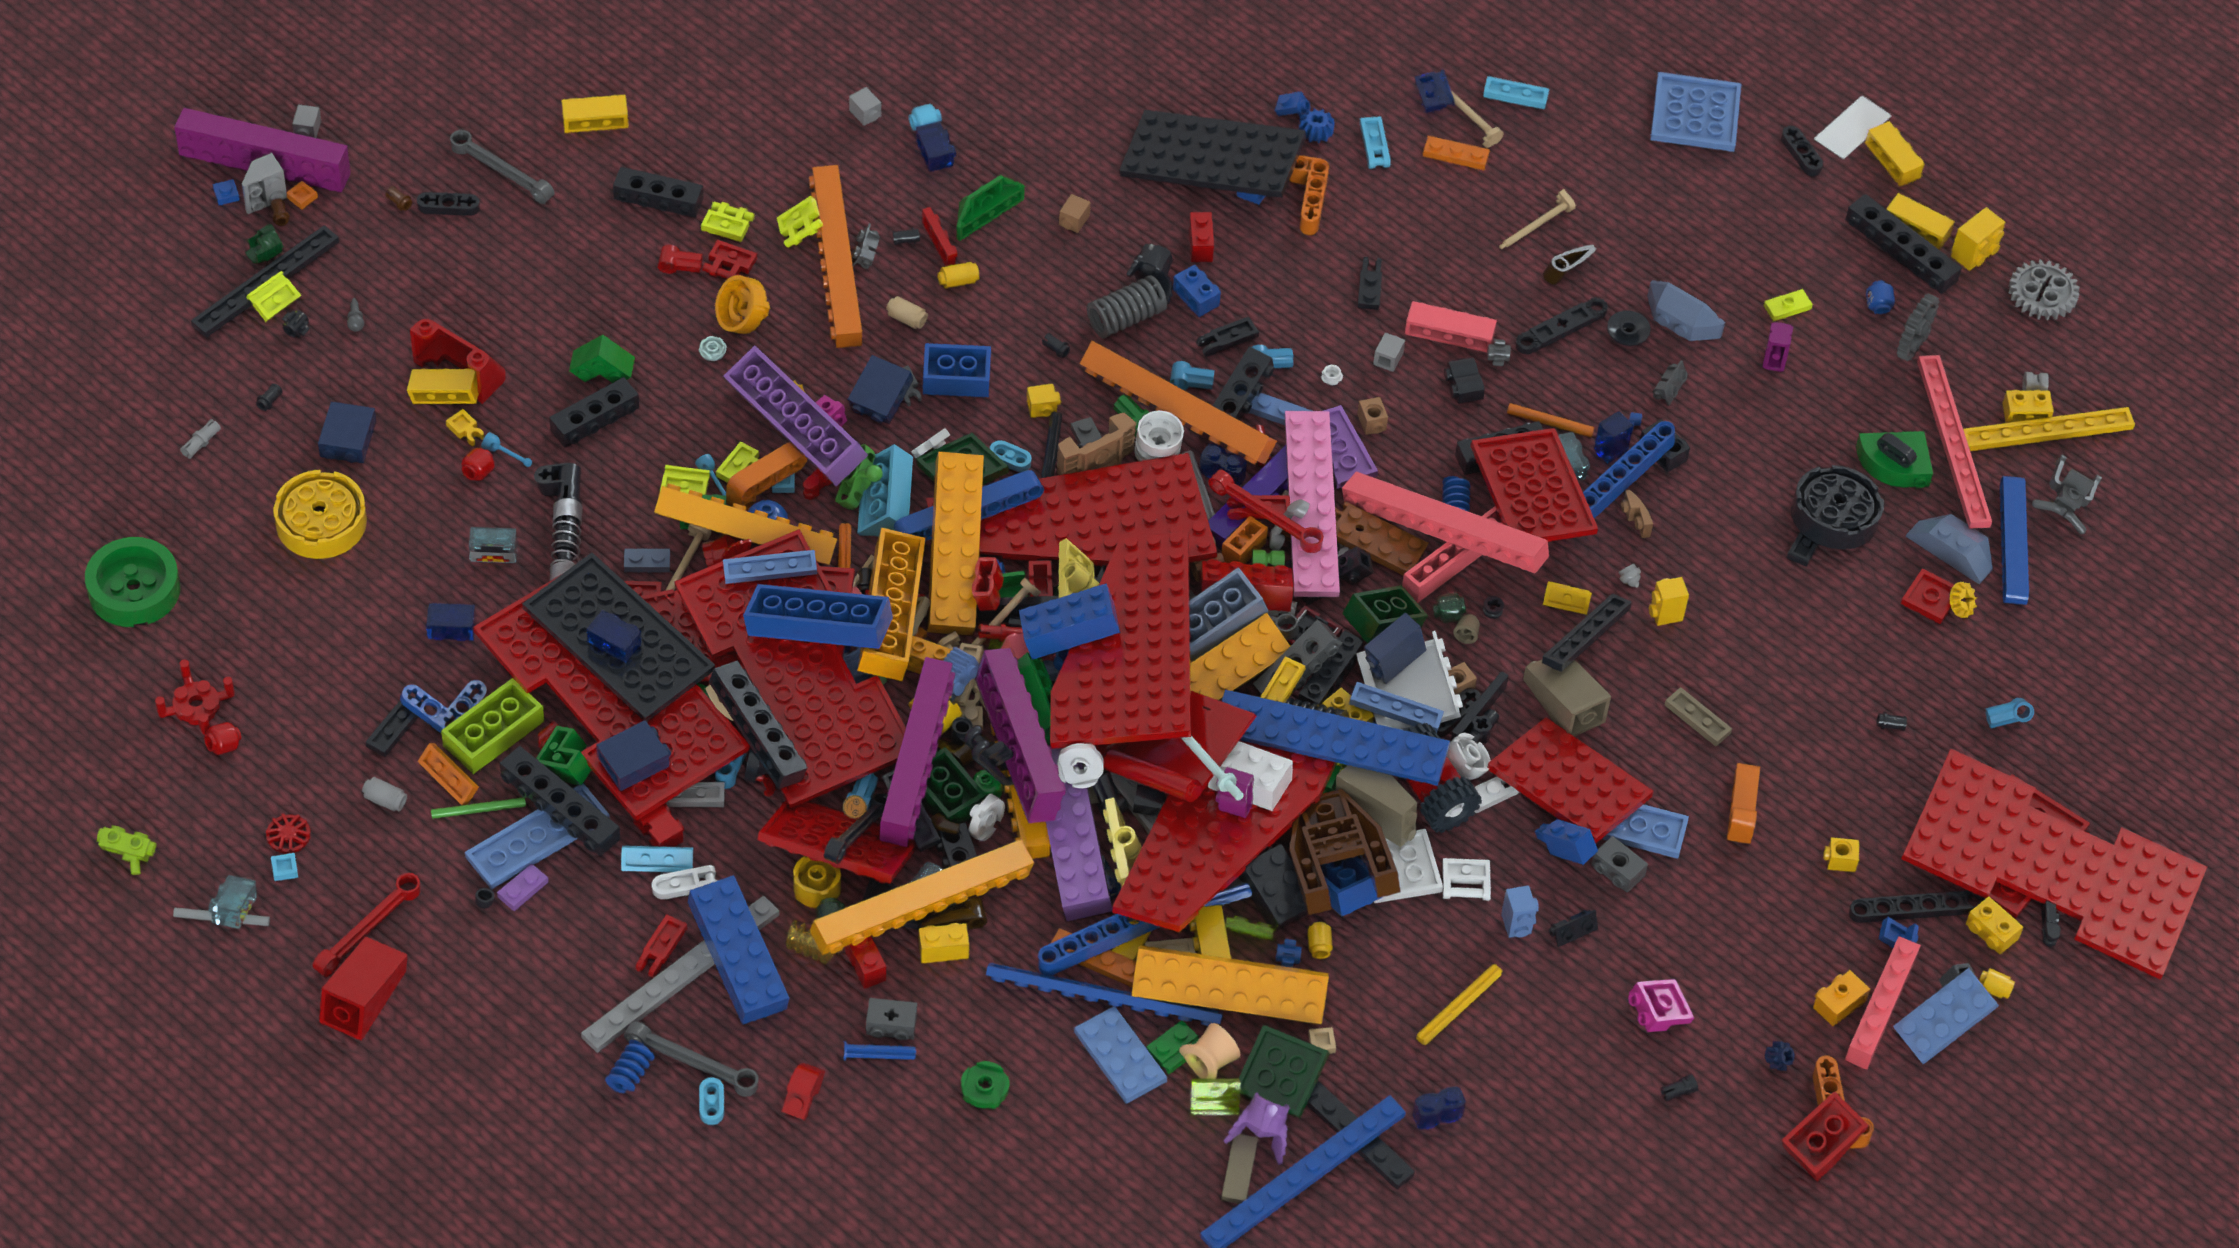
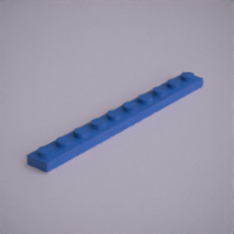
(1095, 992)
(1303, 1174)

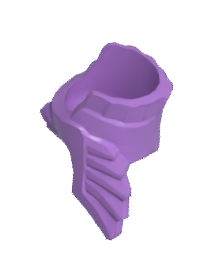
(1264, 1120)

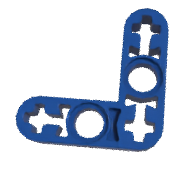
(442, 714)

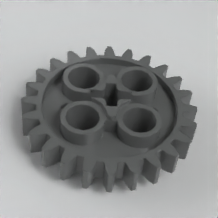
(1918, 327)

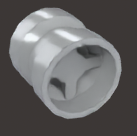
(2035, 382)

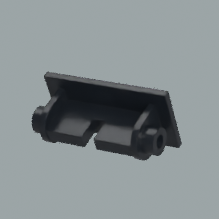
(1578, 926)

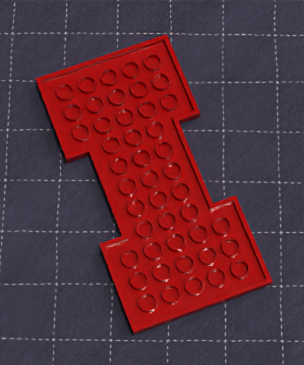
(832, 721)
(691, 726)
(2124, 893)

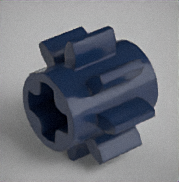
(1779, 1055)

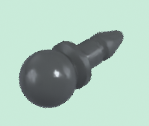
(355, 317)

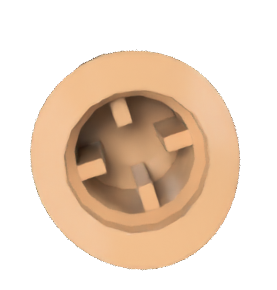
(1211, 1052)

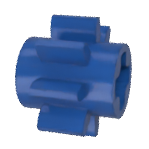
(1288, 953)

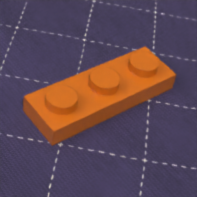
(1456, 153)
(448, 774)

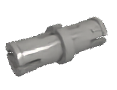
(200, 438)

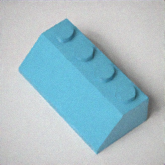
(890, 497)

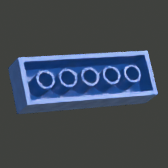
(818, 616)
(738, 950)

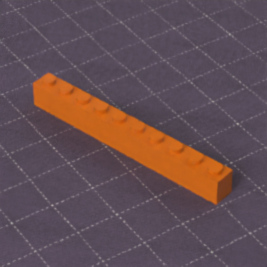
(836, 258)
(1178, 402)

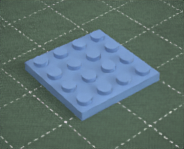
(1696, 111)

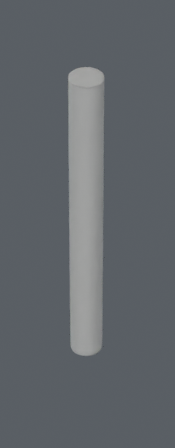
(206, 915)

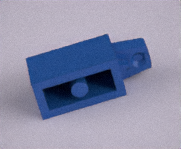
(1568, 841)

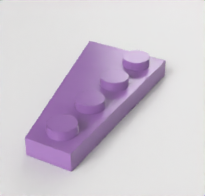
(1347, 449)

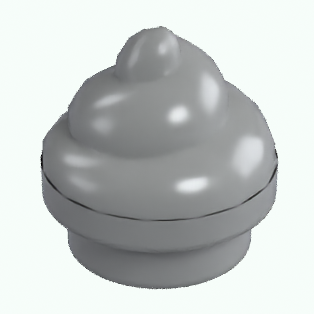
(1630, 575)

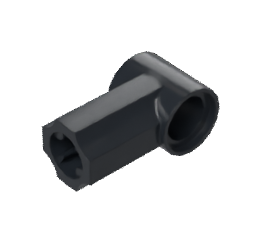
(964, 725)
(1105, 790)

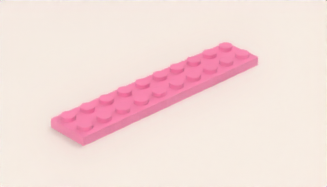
(1312, 481)

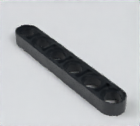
(1915, 901)

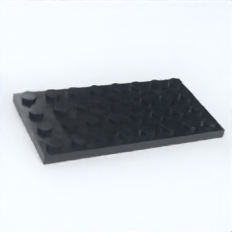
(1213, 153)
(657, 671)

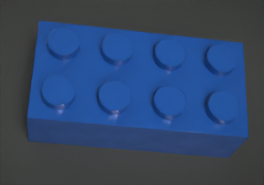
(1069, 621)

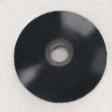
(1628, 328)

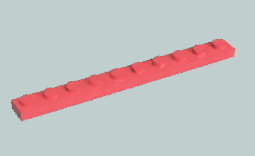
(1954, 442)

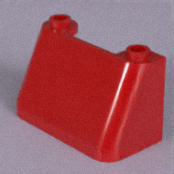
(437, 343)

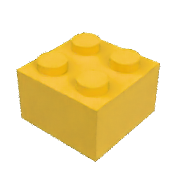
(1978, 239)

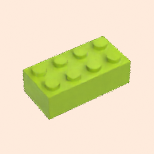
(492, 726)

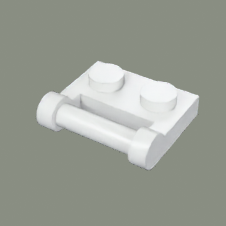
(1466, 872)

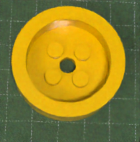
(315, 532)

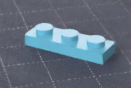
(1516, 92)
(656, 858)

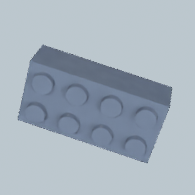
(1223, 612)

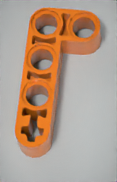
(1313, 174)
(763, 474)
(1743, 803)
(1832, 1083)

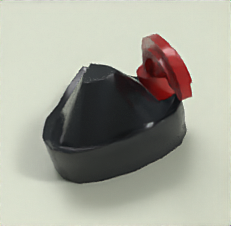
(756, 772)

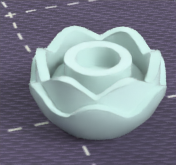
(712, 348)

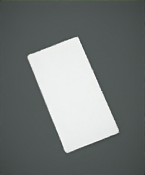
(1852, 127)

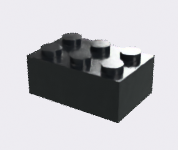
(1275, 888)

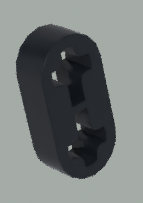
(1897, 450)

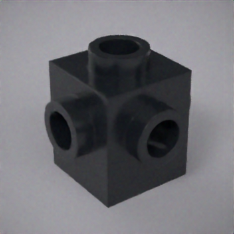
(1354, 565)

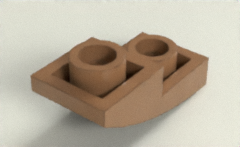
(1637, 512)

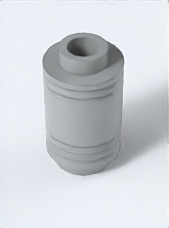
(384, 794)

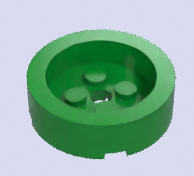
(129, 563)

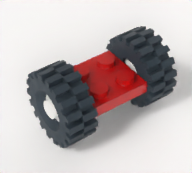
(1451, 800)

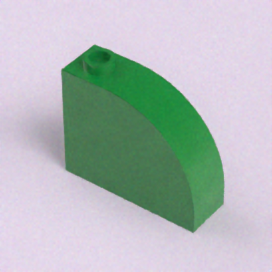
(1886, 469)

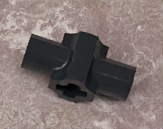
(1482, 726)

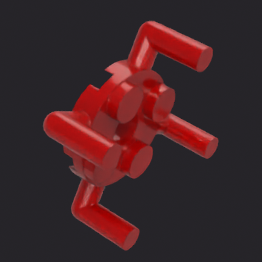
(194, 691)

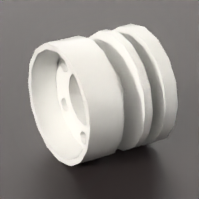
(1158, 436)

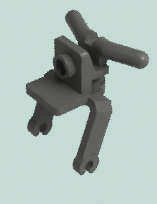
(2072, 493)

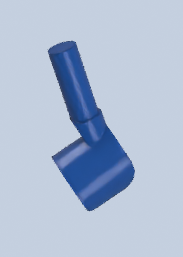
(1635, 419)

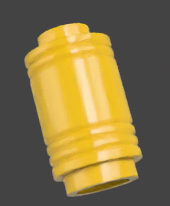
(958, 275)

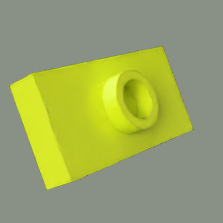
(1788, 305)

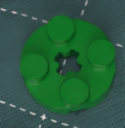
(988, 1097)

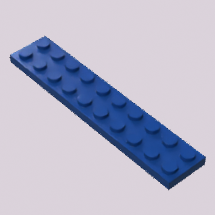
(1342, 739)

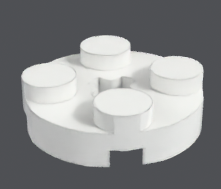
(1080, 753)
(985, 816)

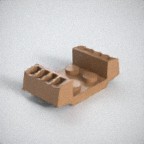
(1101, 453)

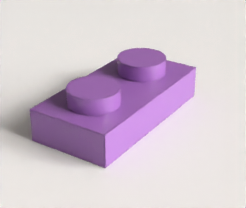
(522, 887)

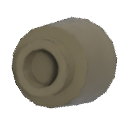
(1467, 629)

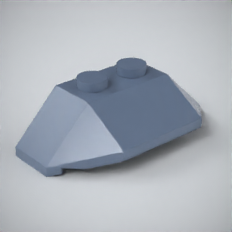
(1683, 312)
(1955, 545)

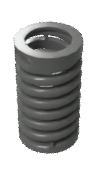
(1130, 314)

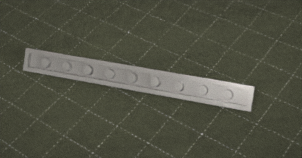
(664, 986)

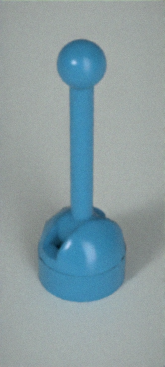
(492, 443)
(706, 462)

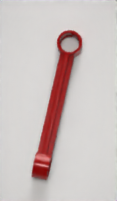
(1224, 484)
(328, 960)

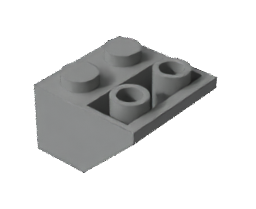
(263, 183)

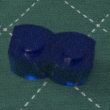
(1216, 458)
(1435, 1108)

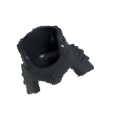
(1156, 262)

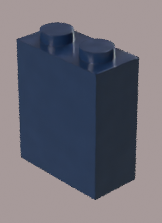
(880, 390)
(347, 432)
(1395, 648)
(633, 755)

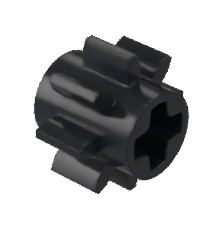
(295, 324)

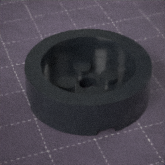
(1831, 524)

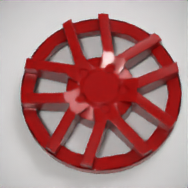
(288, 833)

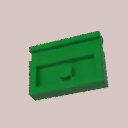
(1166, 1047)

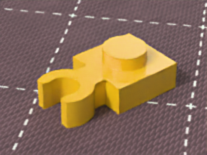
(464, 425)

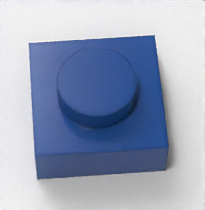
(226, 192)

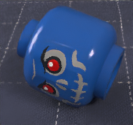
(1880, 297)

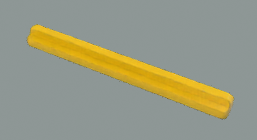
(1459, 1004)

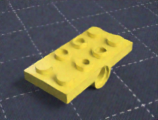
(1075, 570)
(1124, 840)

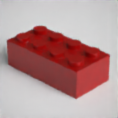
(1272, 583)

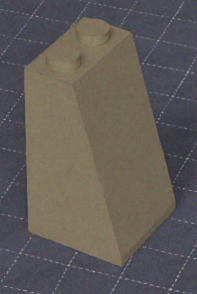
(1569, 696)
(1383, 800)

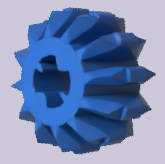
(1317, 125)

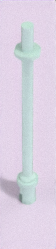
(1226, 781)

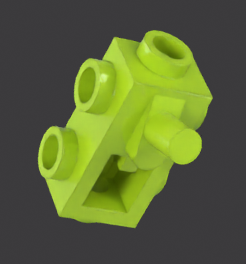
(132, 847)

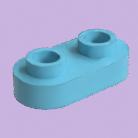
(1012, 455)
(711, 1103)

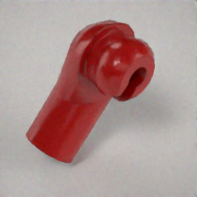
(545, 734)

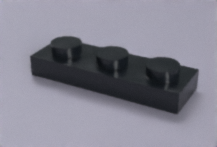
(392, 729)

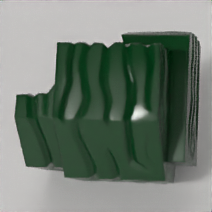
(264, 245)

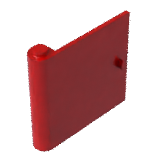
(1170, 763)

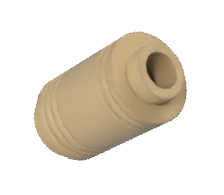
(907, 312)

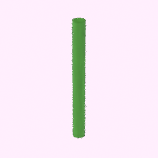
(477, 808)

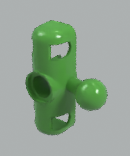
(859, 480)

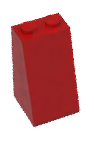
(361, 987)

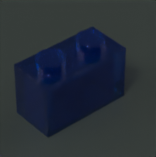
(935, 146)
(1613, 437)
(451, 621)
(614, 636)

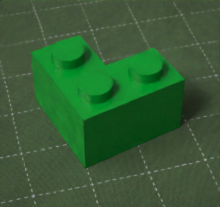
(601, 358)
(564, 756)

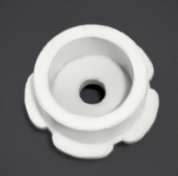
(1331, 370)

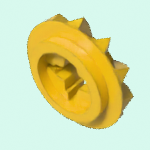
(1958, 592)

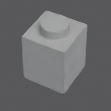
(865, 106)
(307, 121)
(1389, 352)

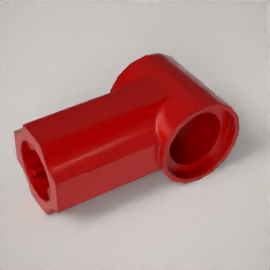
(673, 259)

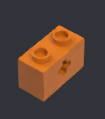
(1243, 540)

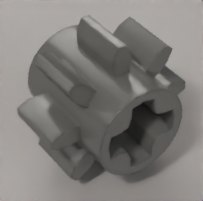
(1498, 352)

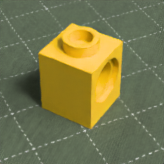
(1846, 847)

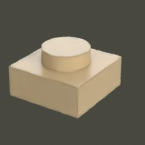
(1323, 1038)

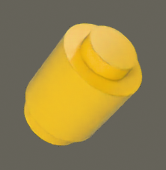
(1320, 940)
(1997, 983)

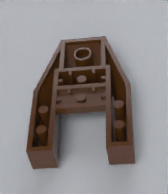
(1333, 832)

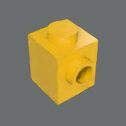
(1042, 400)

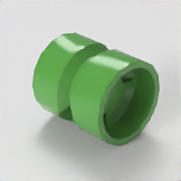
(1275, 557)

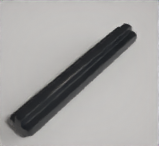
(1052, 444)

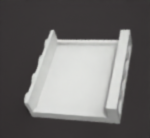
(1422, 681)

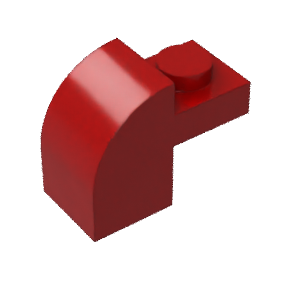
(801, 1088)

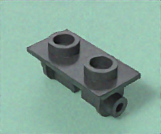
(866, 240)
(1674, 377)

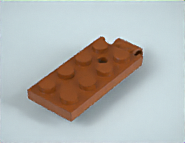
(1380, 539)

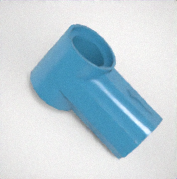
(1281, 357)
(1186, 376)
(2007, 713)
(731, 768)
(865, 788)

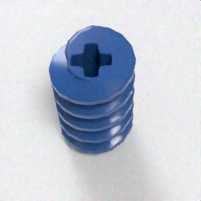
(1456, 492)
(629, 1067)

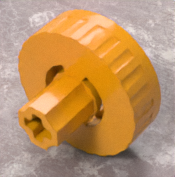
(742, 296)

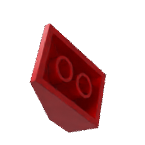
(1824, 1136)

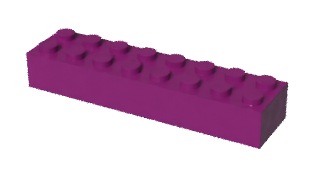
(240, 142)
(1018, 727)
(917, 752)

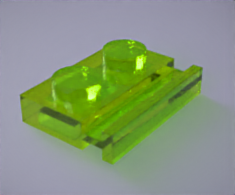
(1242, 926)
(1215, 1096)

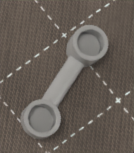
(1297, 508)

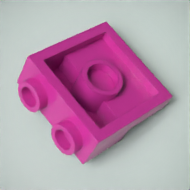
(1660, 1004)

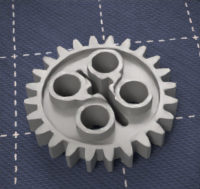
(2058, 296)

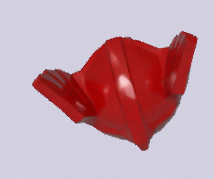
(724, 548)

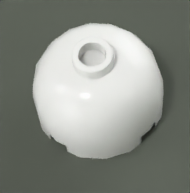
(1468, 757)

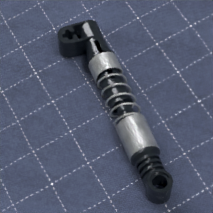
(566, 511)

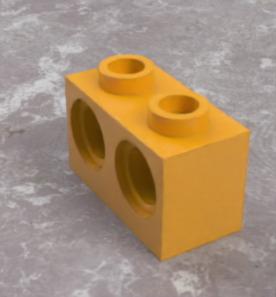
(922, 648)

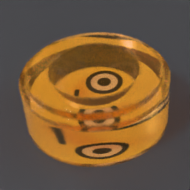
(854, 806)

